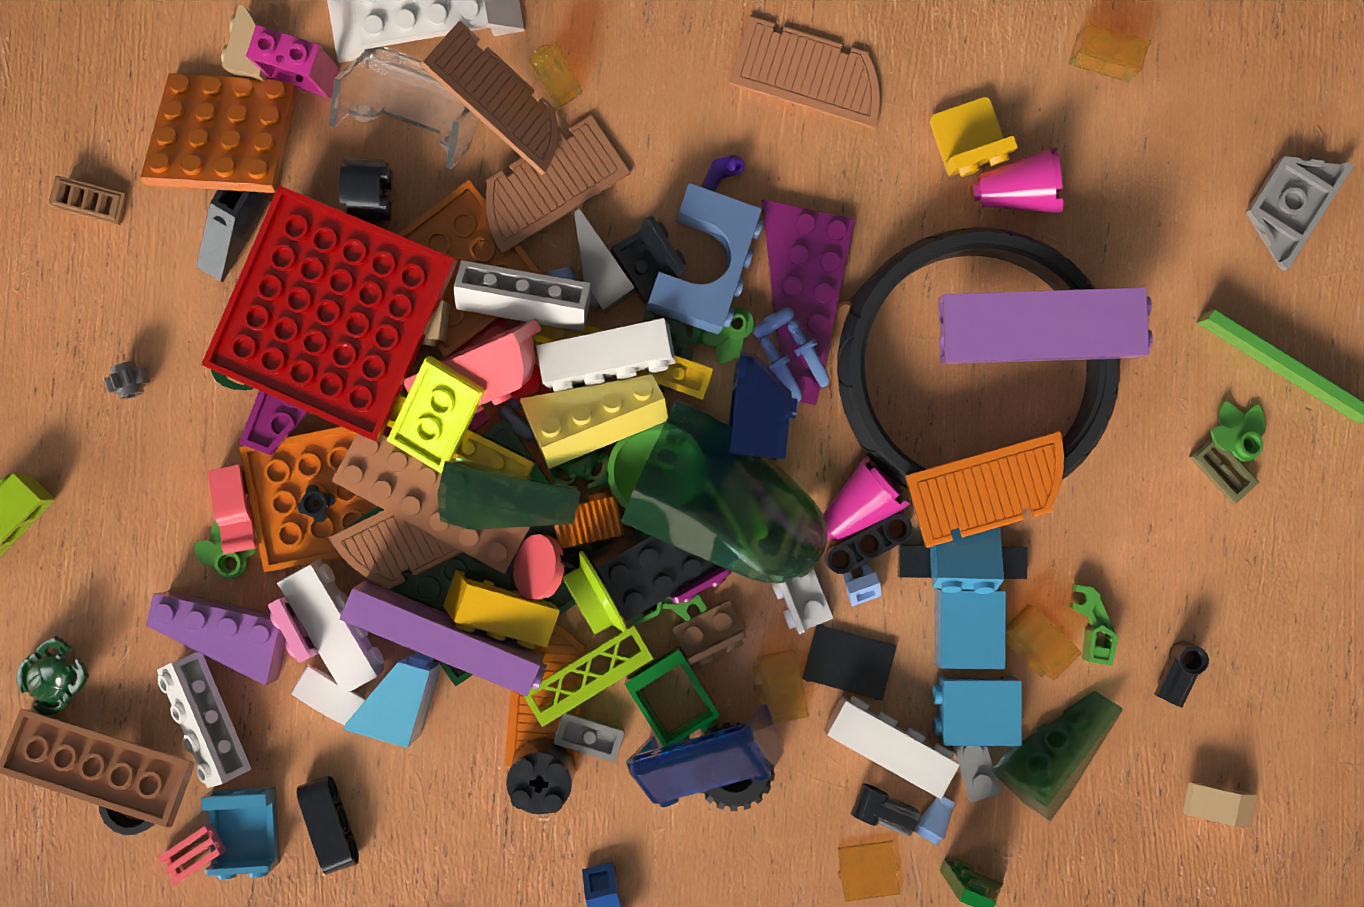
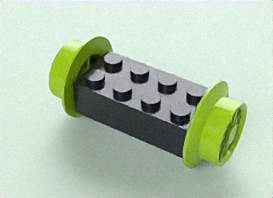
(633, 576)

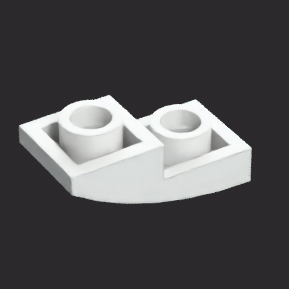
(325, 696)

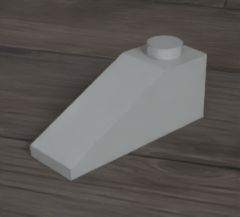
(607, 279)

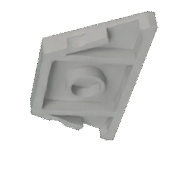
(1293, 204)

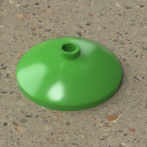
(628, 462)

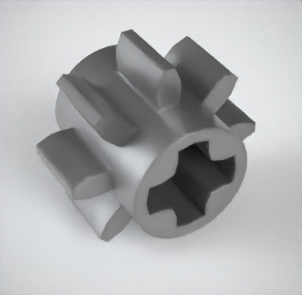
(127, 380)

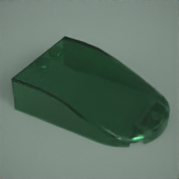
(725, 504)

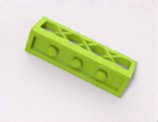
(593, 685)

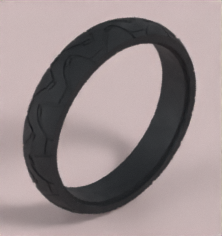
(1002, 244)

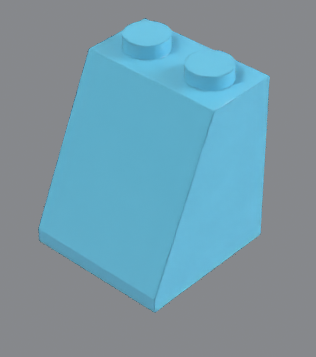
(399, 703)

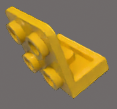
(970, 137)

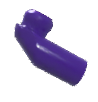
(722, 168)

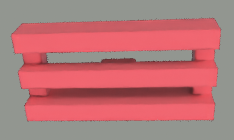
(173, 865)

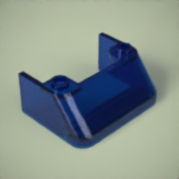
(759, 409)
(707, 760)

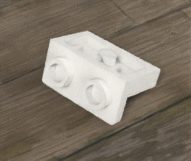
(804, 602)

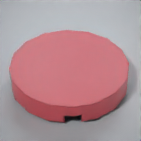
(538, 567)

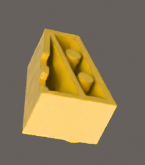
(499, 612)

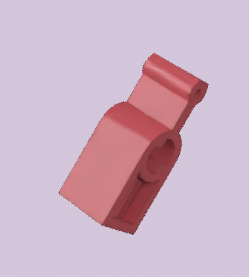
(232, 509)

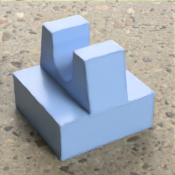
(862, 588)

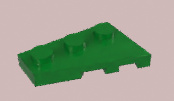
(969, 885)

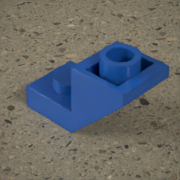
(601, 886)

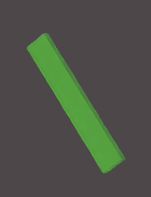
(1283, 364)

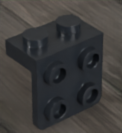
(646, 255)

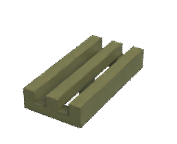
(1205, 449)

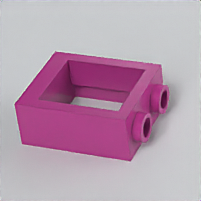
(289, 57)

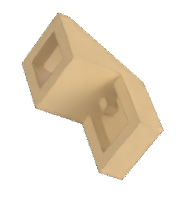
(1219, 804)

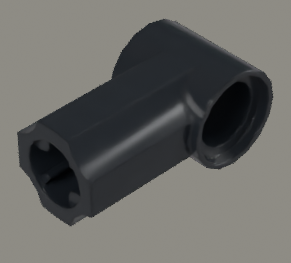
(1178, 677)
(876, 807)

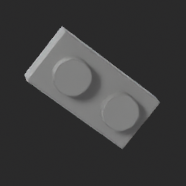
(589, 736)
(976, 772)

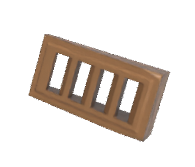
(66, 195)

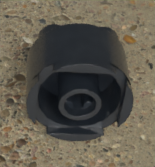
(364, 189)
(538, 793)

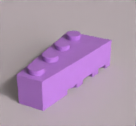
(223, 631)

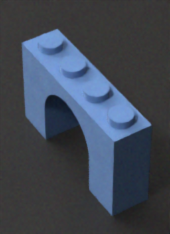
(733, 226)

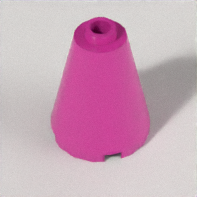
(1023, 184)
(863, 501)

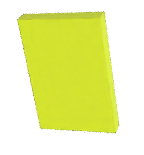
(436, 414)

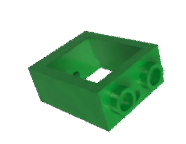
(702, 721)

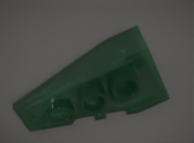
(493, 498)
(1057, 754)

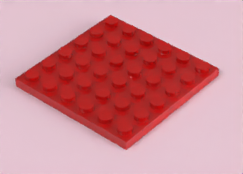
(329, 313)

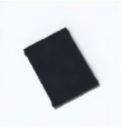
(849, 662)

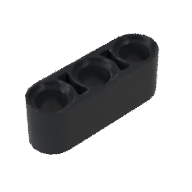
(883, 543)
(327, 825)

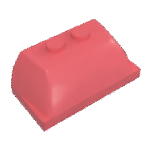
(496, 364)

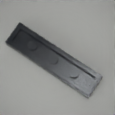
(916, 563)

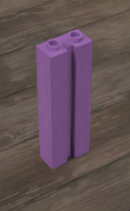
(1044, 325)
(436, 636)

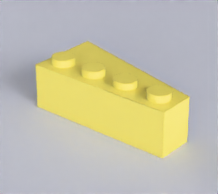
(593, 416)

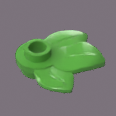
(729, 340)
(1238, 429)
(211, 554)

